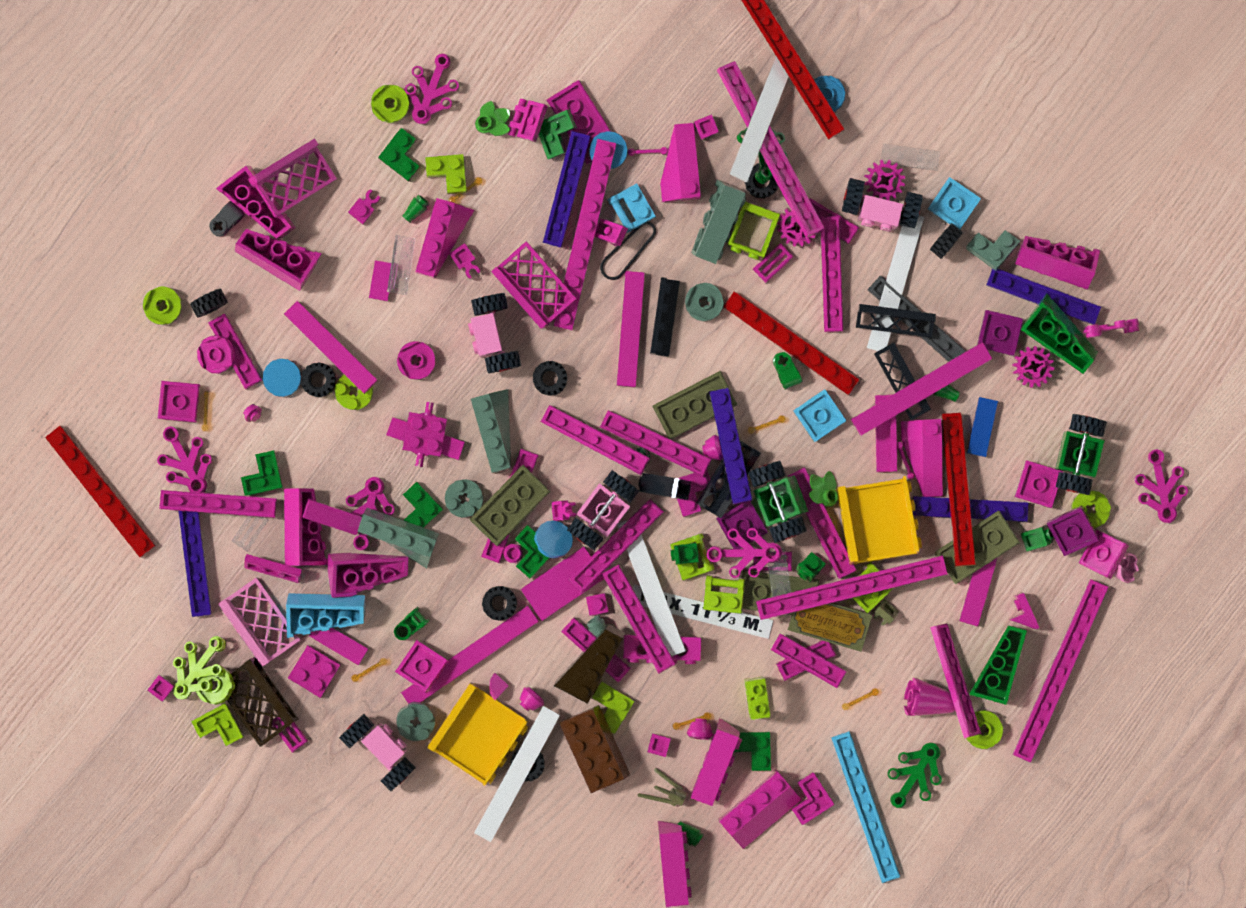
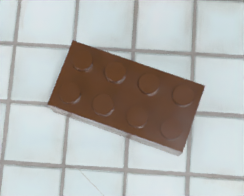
(594, 749)

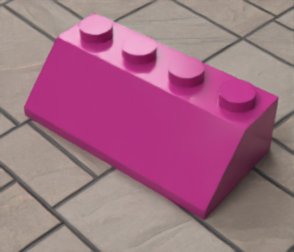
(759, 809)

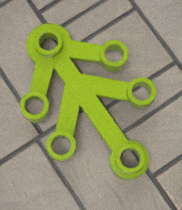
(196, 668)

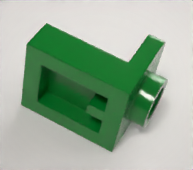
(1037, 538)
(684, 553)
(810, 567)

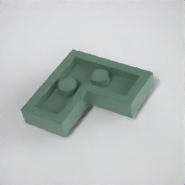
(993, 253)

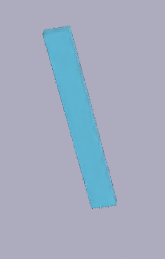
(865, 807)

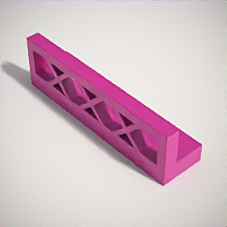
(886, 442)

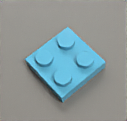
(954, 203)
(819, 415)

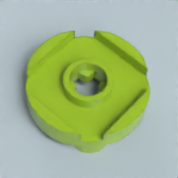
(390, 114)
(167, 315)
(351, 401)
(1101, 504)
(222, 692)
(994, 734)

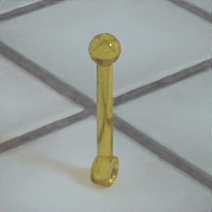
(478, 181)
(781, 419)
(205, 427)
(355, 677)
(845, 706)
(676, 726)

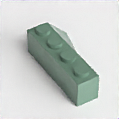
(718, 222)
(493, 422)
(404, 536)

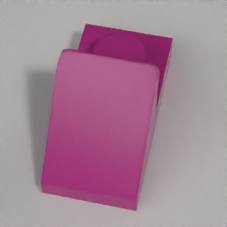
(610, 232)
(1026, 617)

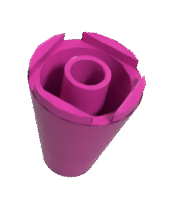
(926, 699)

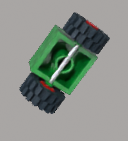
(1080, 454)
(779, 501)

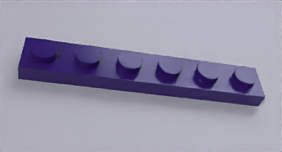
(566, 189)
(1035, 292)
(731, 446)
(978, 508)
(195, 563)

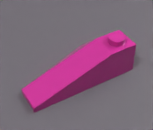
(924, 450)

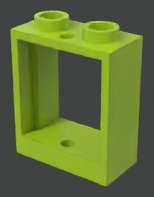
(760, 212)
(759, 706)

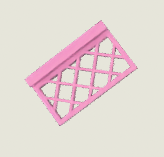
(246, 633)

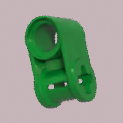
(787, 374)
(411, 623)

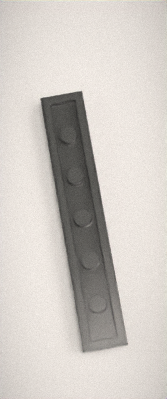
(940, 340)

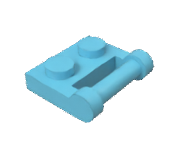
(637, 205)

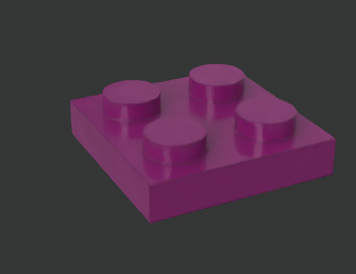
(1000, 332)
(742, 518)
(1072, 530)

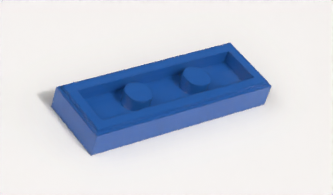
(982, 427)

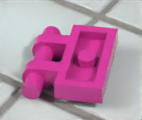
(531, 121)

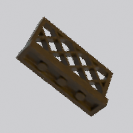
(272, 696)

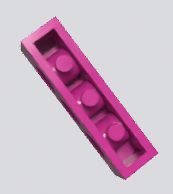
(692, 655)

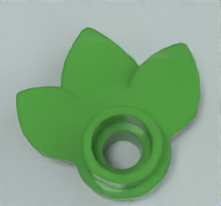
(495, 118)
(823, 489)

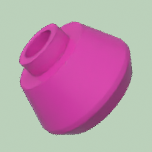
(713, 448)
(530, 699)
(700, 730)

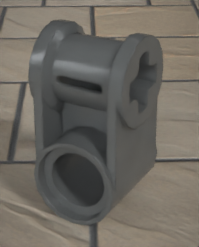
(229, 216)

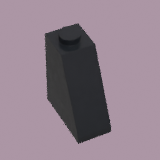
(664, 486)

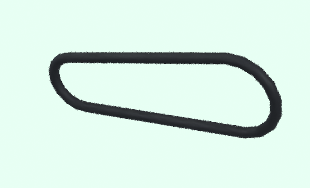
(633, 259)

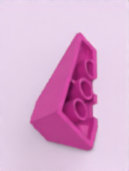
(680, 171)
(357, 572)

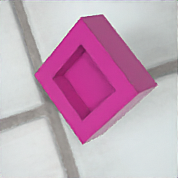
(706, 127)
(597, 604)
(160, 688)
(658, 745)

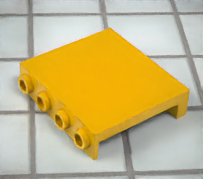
(879, 521)
(478, 734)

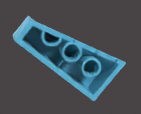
(321, 612)

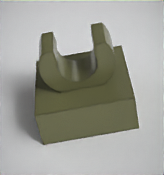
(886, 611)

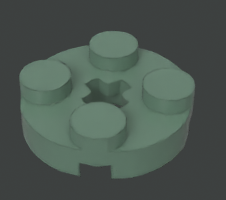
(707, 312)
(473, 493)
(408, 713)

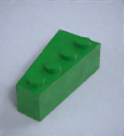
(1059, 335)
(1000, 669)

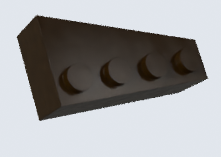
(587, 670)

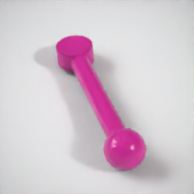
(663, 151)
(910, 475)

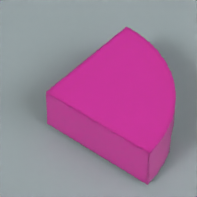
(496, 686)

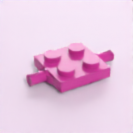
(424, 434)

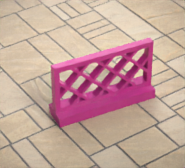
(280, 167)
(522, 297)

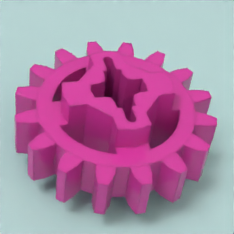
(879, 172)
(791, 228)
(1030, 357)

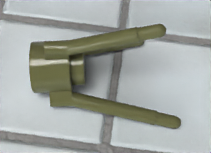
(676, 796)

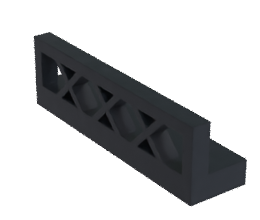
(896, 313)
(664, 317)
(905, 374)
(723, 497)

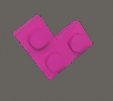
(697, 484)
(816, 801)

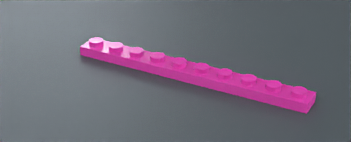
(772, 152)
(586, 230)
(851, 587)
(1060, 670)

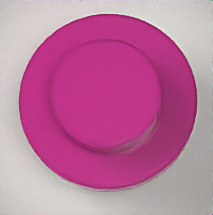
(252, 413)
(513, 553)

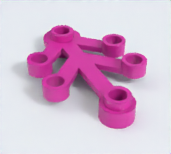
(430, 92)
(1127, 325)
(186, 463)
(1162, 489)
(372, 494)
(748, 552)

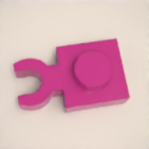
(362, 209)
(463, 257)
(562, 510)

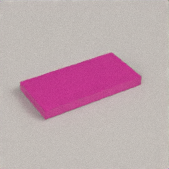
(583, 110)
(553, 588)

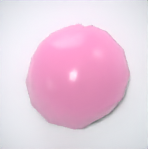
(1127, 568)

